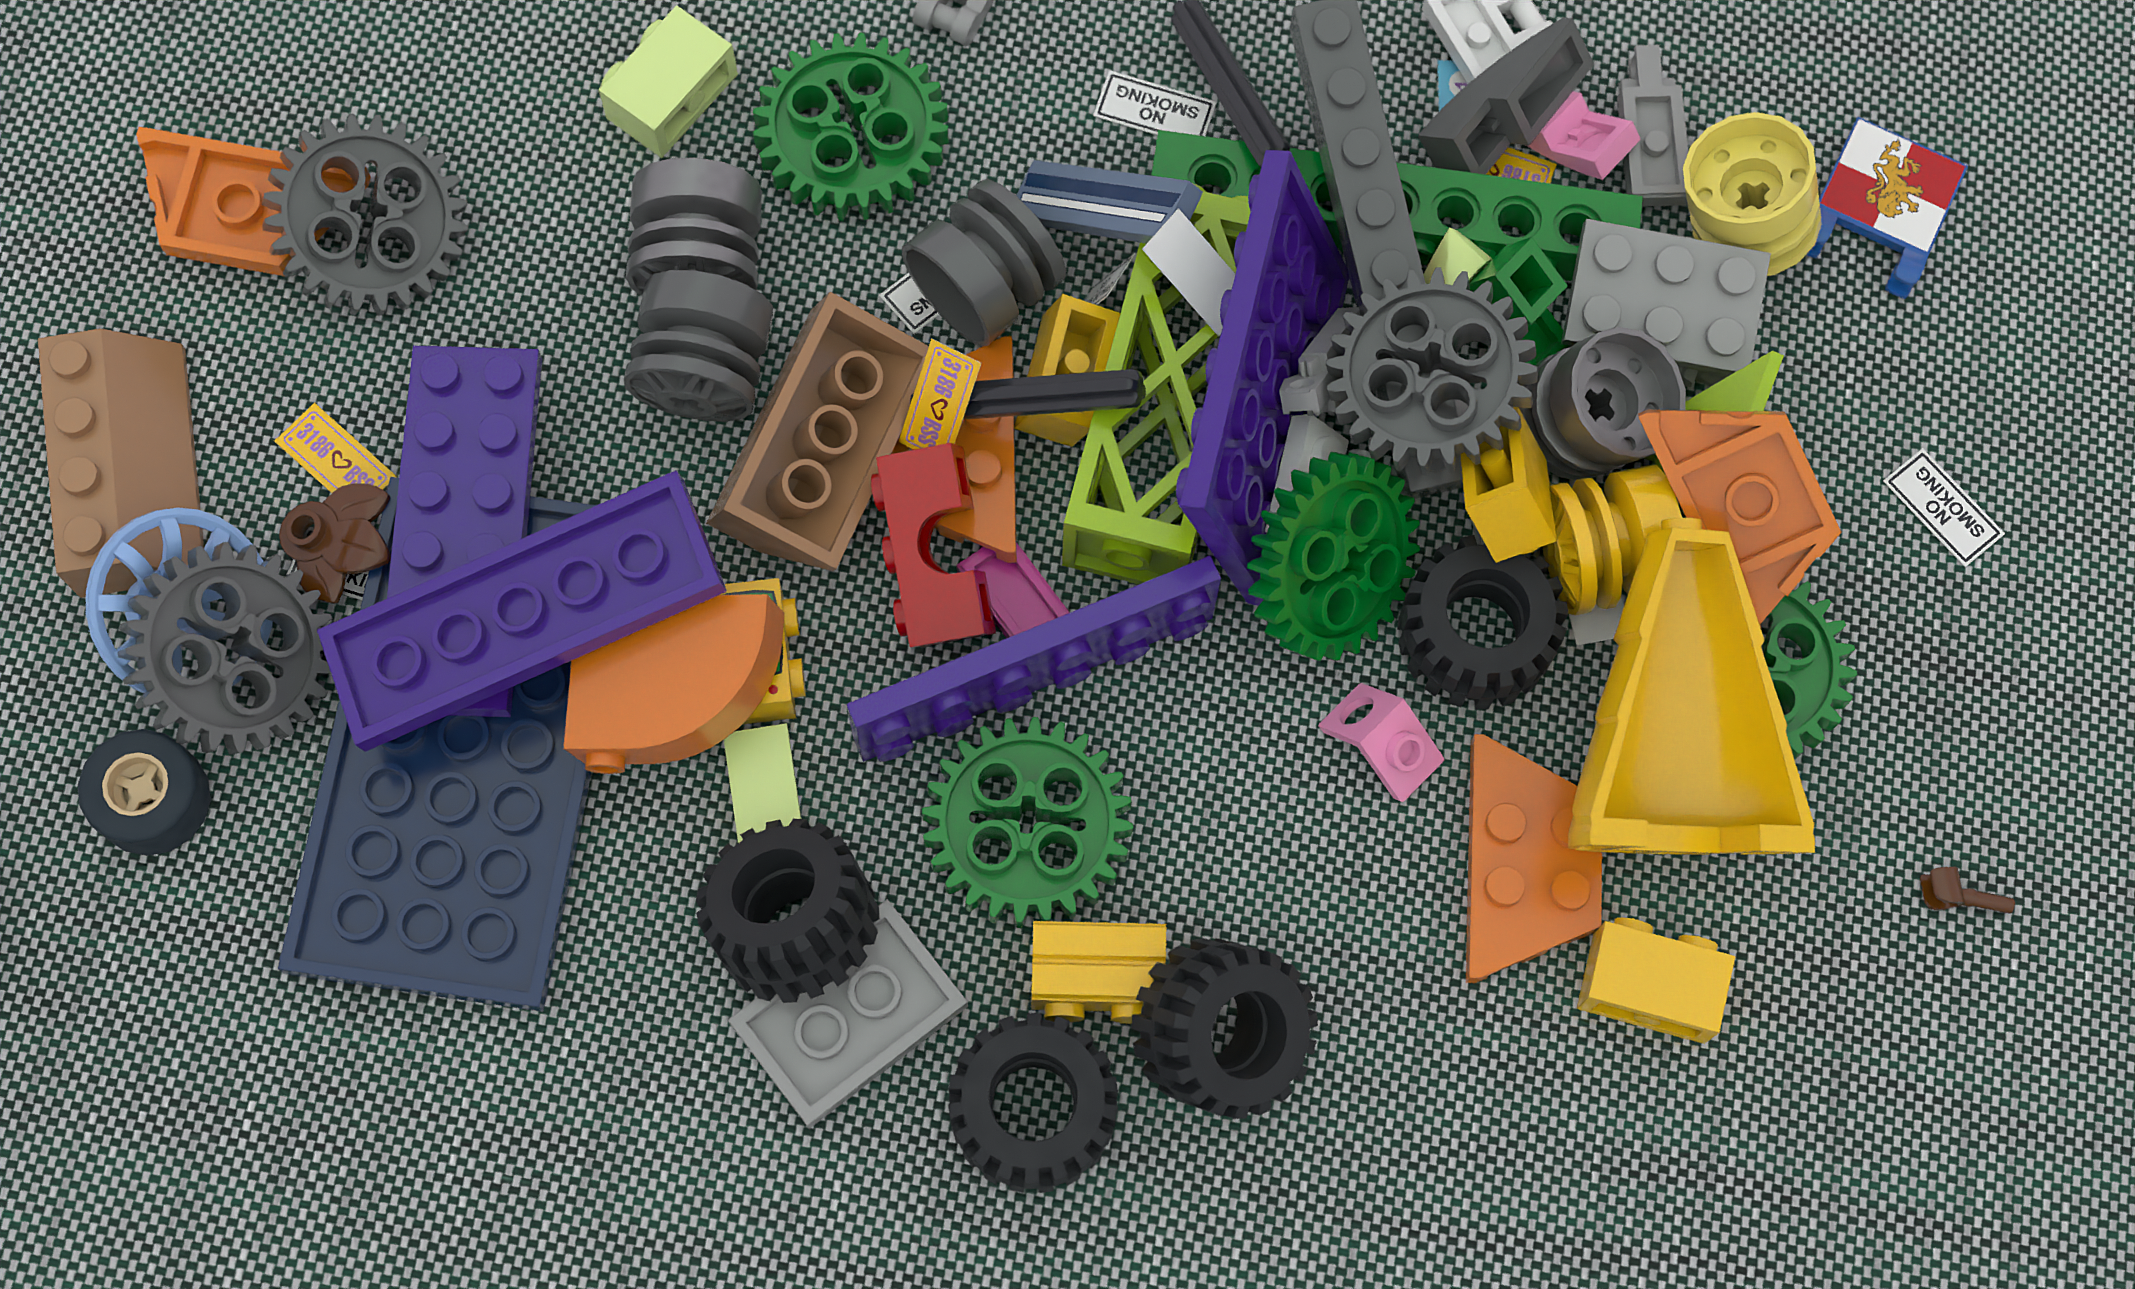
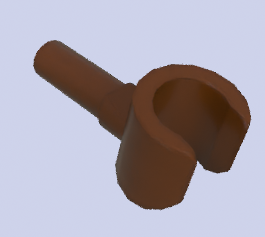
(1944, 891)

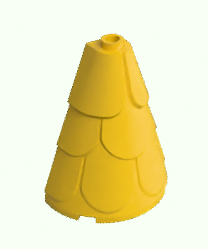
(1689, 719)

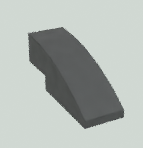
(1508, 100)

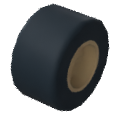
(126, 774)

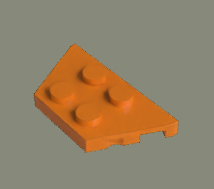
(212, 198)
(990, 466)
(1750, 480)
(1521, 876)

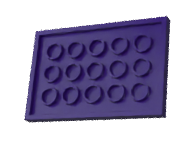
(1279, 302)

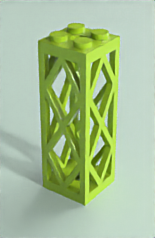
(1119, 537)

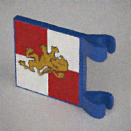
(1891, 195)

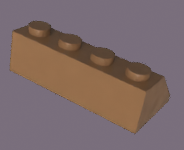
(819, 436)
(115, 446)

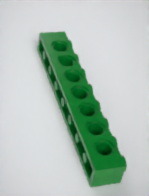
(1431, 193)

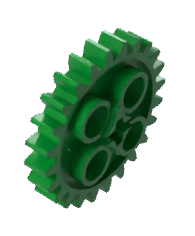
(800, 144)
(1333, 556)
(1808, 685)
(1022, 878)

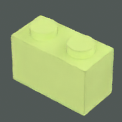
(667, 80)

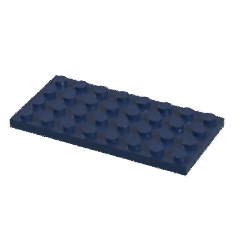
(446, 847)

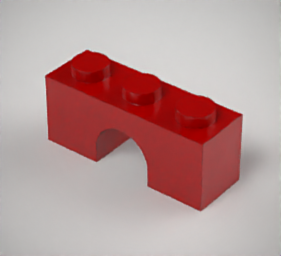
(916, 493)

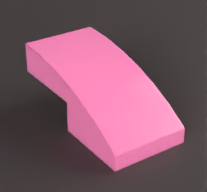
(1585, 139)

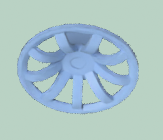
(172, 546)

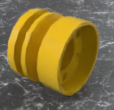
(1605, 533)

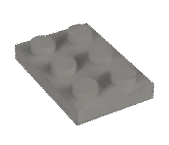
(1677, 289)
(852, 1033)

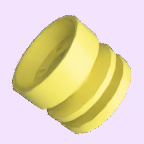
(1755, 187)

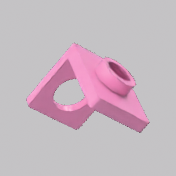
(1387, 738)

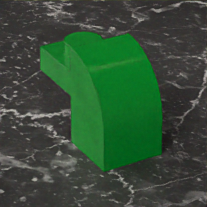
(1532, 284)

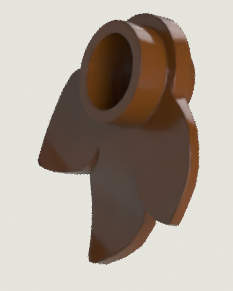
(341, 539)

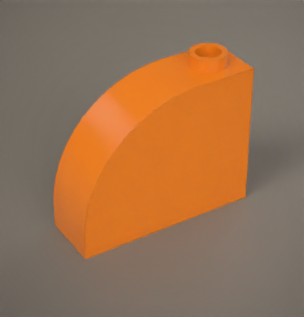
(673, 684)

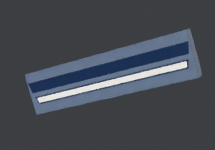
(1104, 200)

